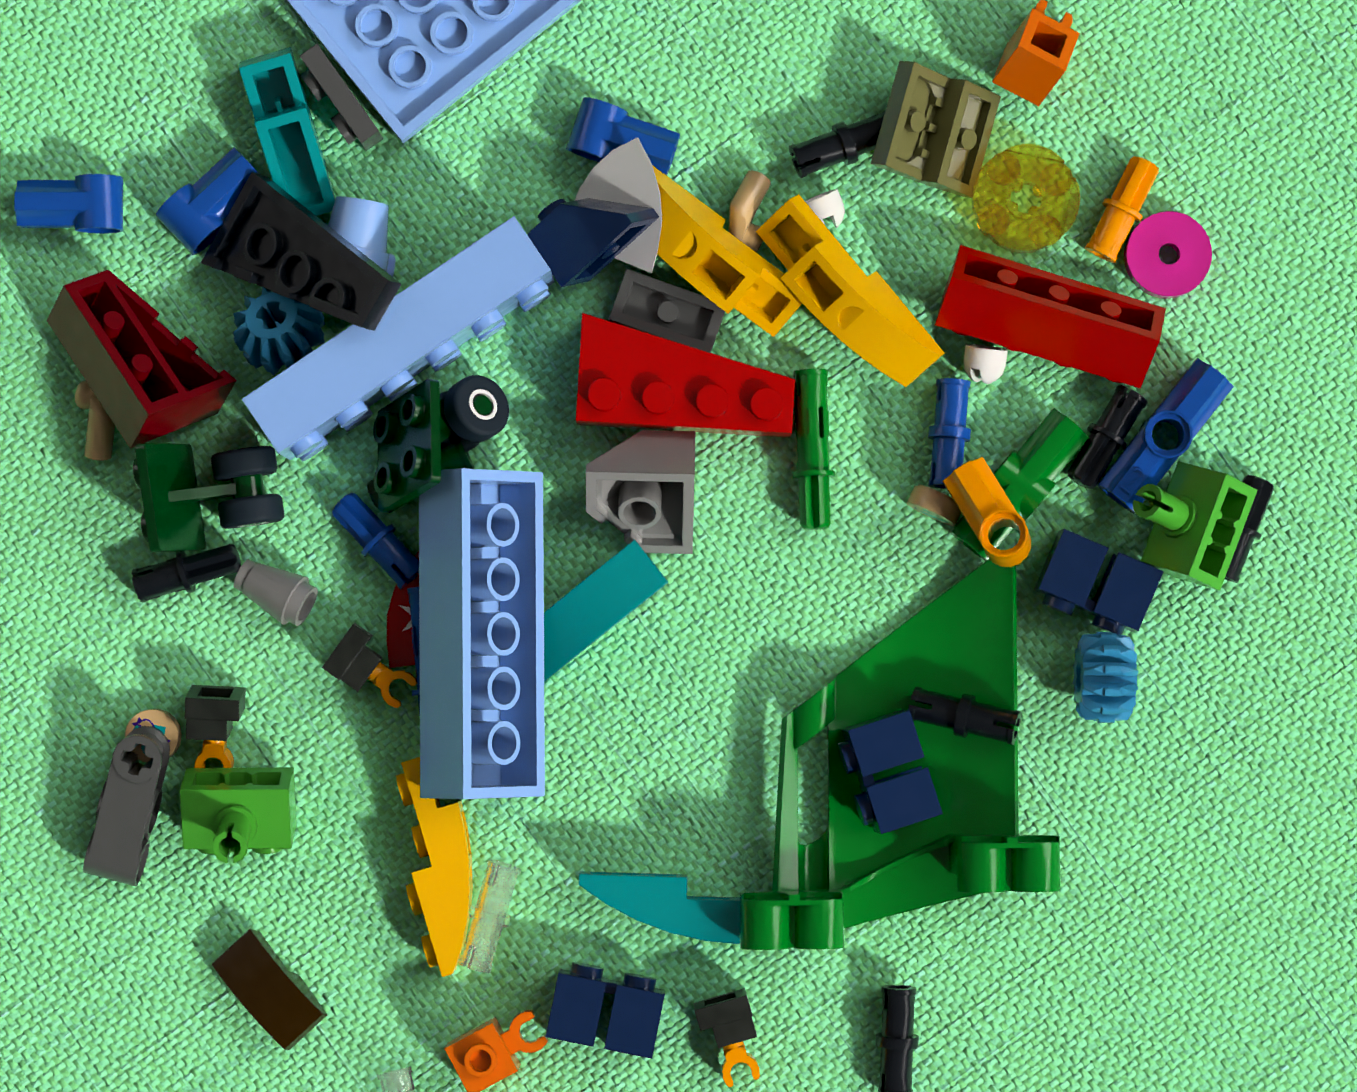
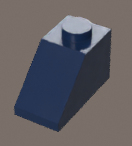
(586, 235)

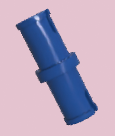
(949, 429)

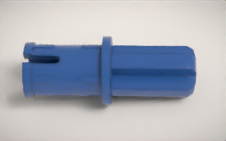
(377, 539)

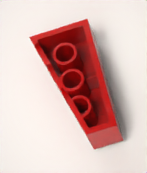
(666, 385)

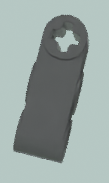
(128, 808)

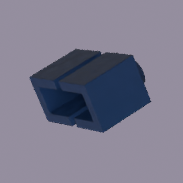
(1122, 593)
(897, 798)
(579, 1004)

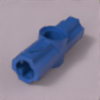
(1187, 409)

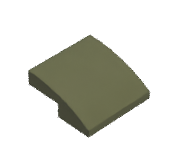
(935, 129)

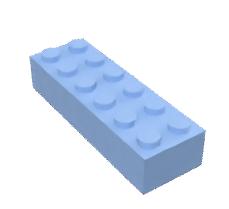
(417, 331)
(482, 635)

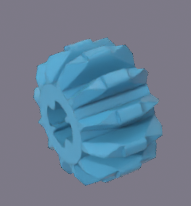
(277, 330)
(1105, 677)

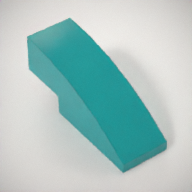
(287, 129)
(598, 605)
(664, 904)

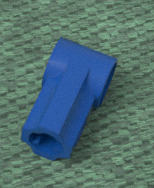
(605, 127)
(88, 203)
(200, 209)

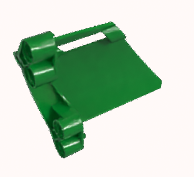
(856, 875)

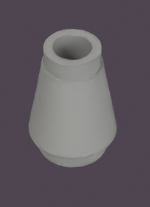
(277, 591)

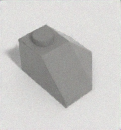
(647, 490)

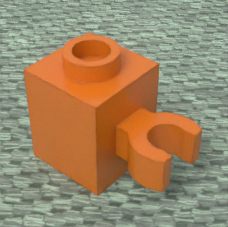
(1036, 55)
(488, 1052)

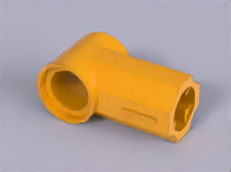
(987, 510)

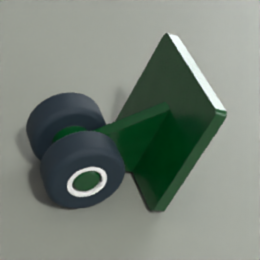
(422, 423)
(173, 499)

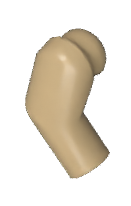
(745, 206)
(99, 426)

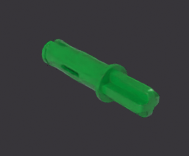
(812, 448)

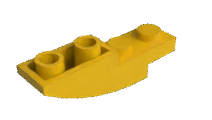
(719, 262)
(843, 298)
(445, 887)

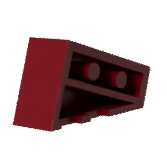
(133, 362)

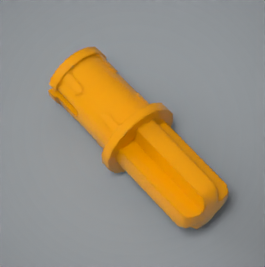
(1122, 209)

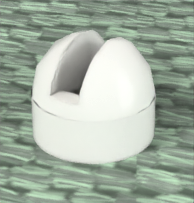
(828, 205)
(984, 362)

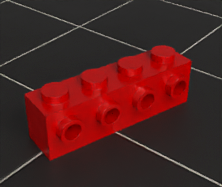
(1050, 317)

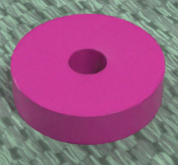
(1171, 230)

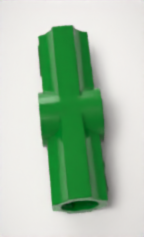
(1030, 473)

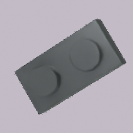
(325, 81)
(666, 311)

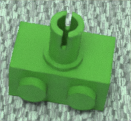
(1195, 523)
(238, 810)

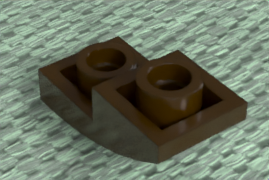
(268, 991)

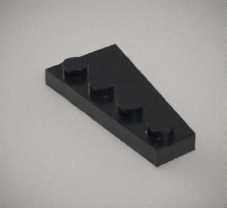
(297, 255)

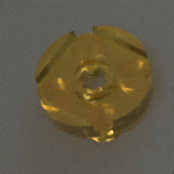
(1051, 182)

